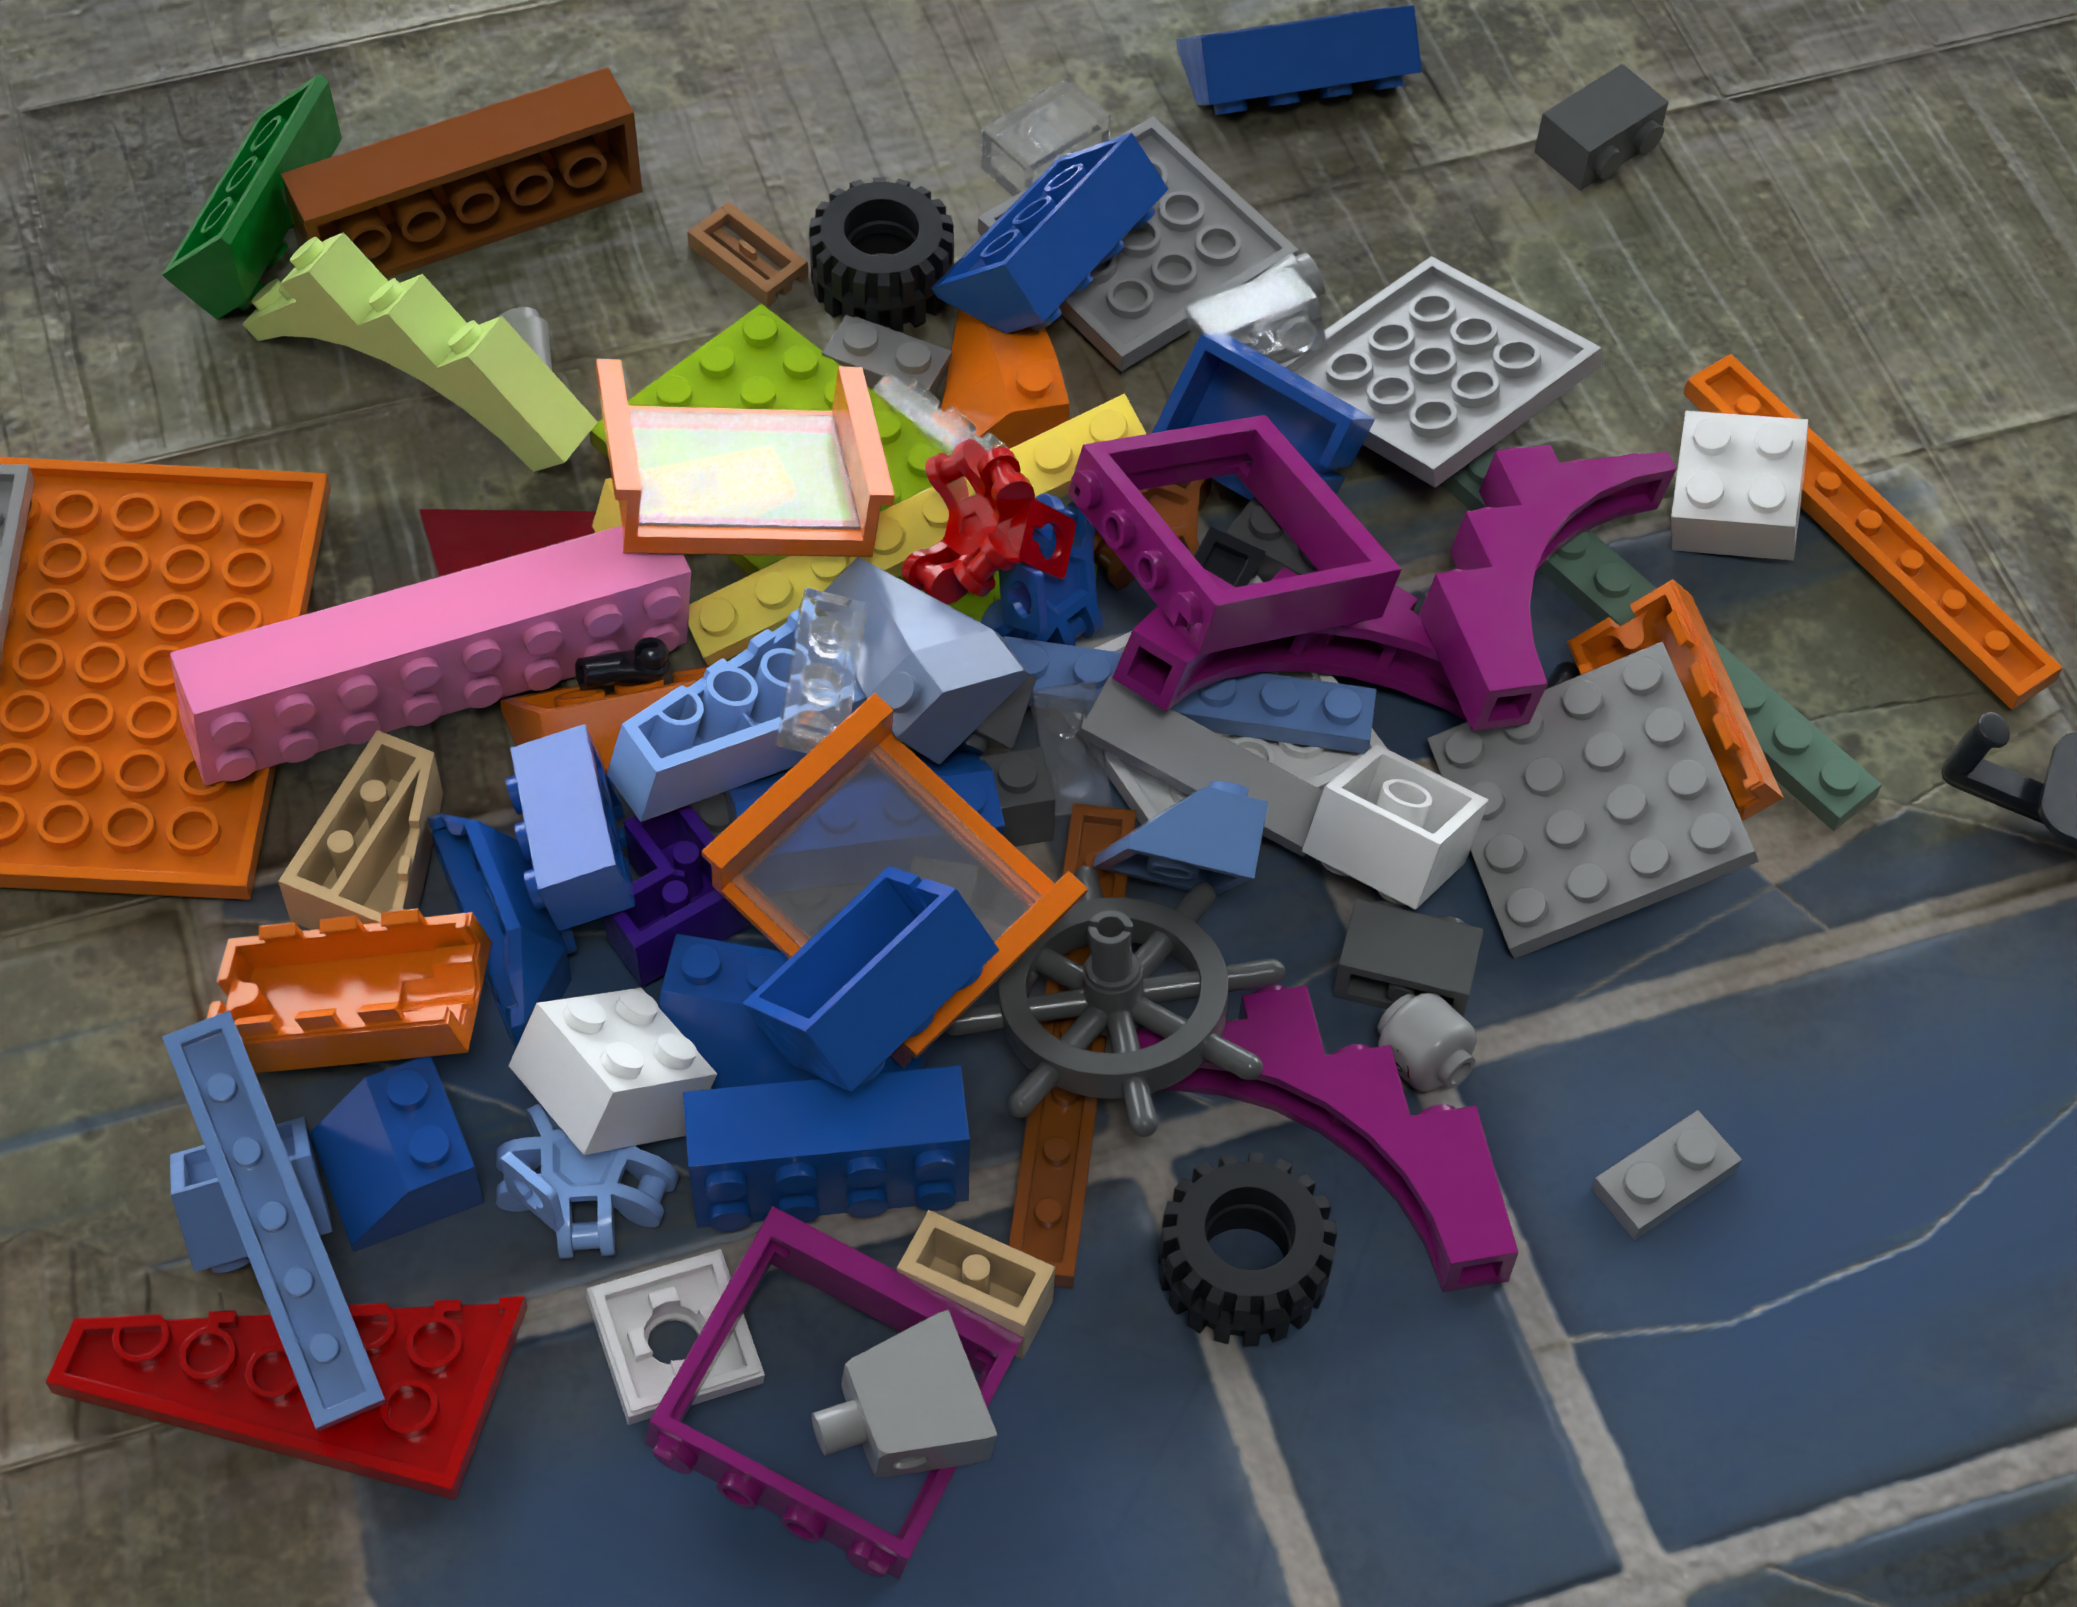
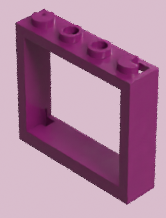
(1353, 568)
(872, 1290)

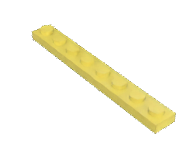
(763, 600)

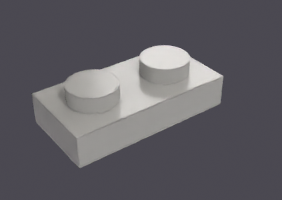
(886, 350)
(1666, 1174)

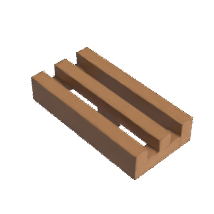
(739, 259)

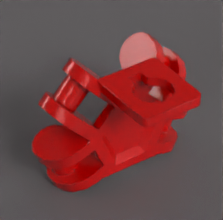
(986, 528)

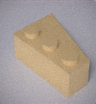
(371, 839)

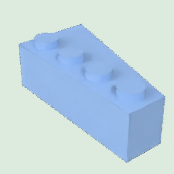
(711, 732)

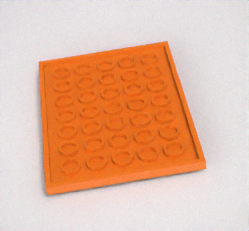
(90, 722)

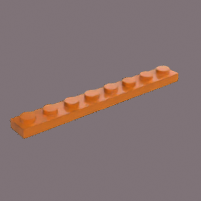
(1893, 548)

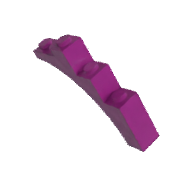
(1482, 608)
(1380, 651)
(1426, 1161)

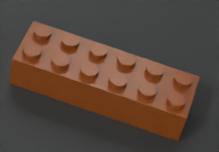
(473, 176)

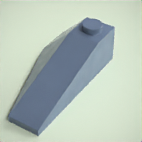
(927, 661)

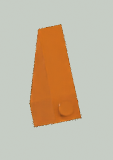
(1005, 381)

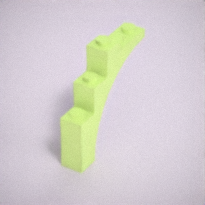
(410, 325)

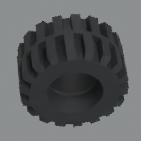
(880, 220)
(1258, 1200)

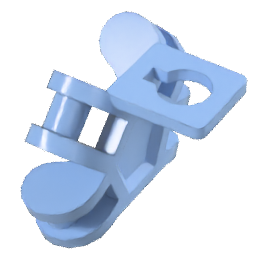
(575, 1177)

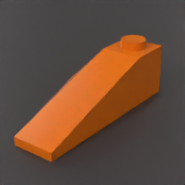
(602, 713)

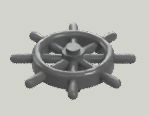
(1118, 997)

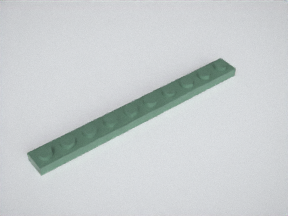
(1795, 749)

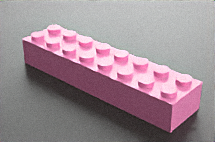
(422, 651)

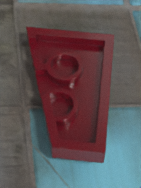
(477, 537)

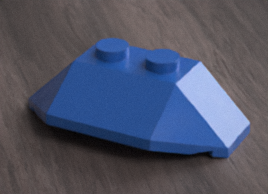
(526, 950)

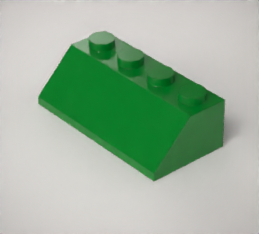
(248, 210)

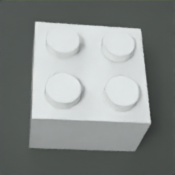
(1739, 485)
(1394, 826)
(610, 1069)

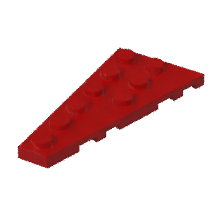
(237, 1384)

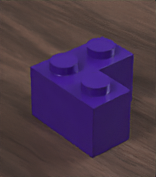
(670, 895)

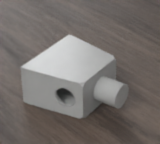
(911, 1404)

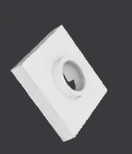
(680, 1291)

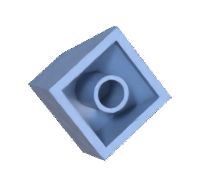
(1200, 839)
(204, 1212)

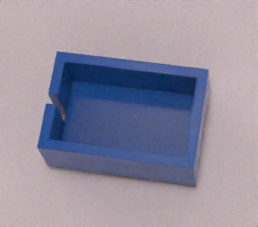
(1235, 382)
(872, 978)

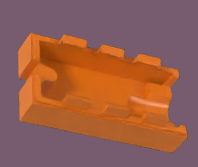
(1674, 618)
(355, 989)

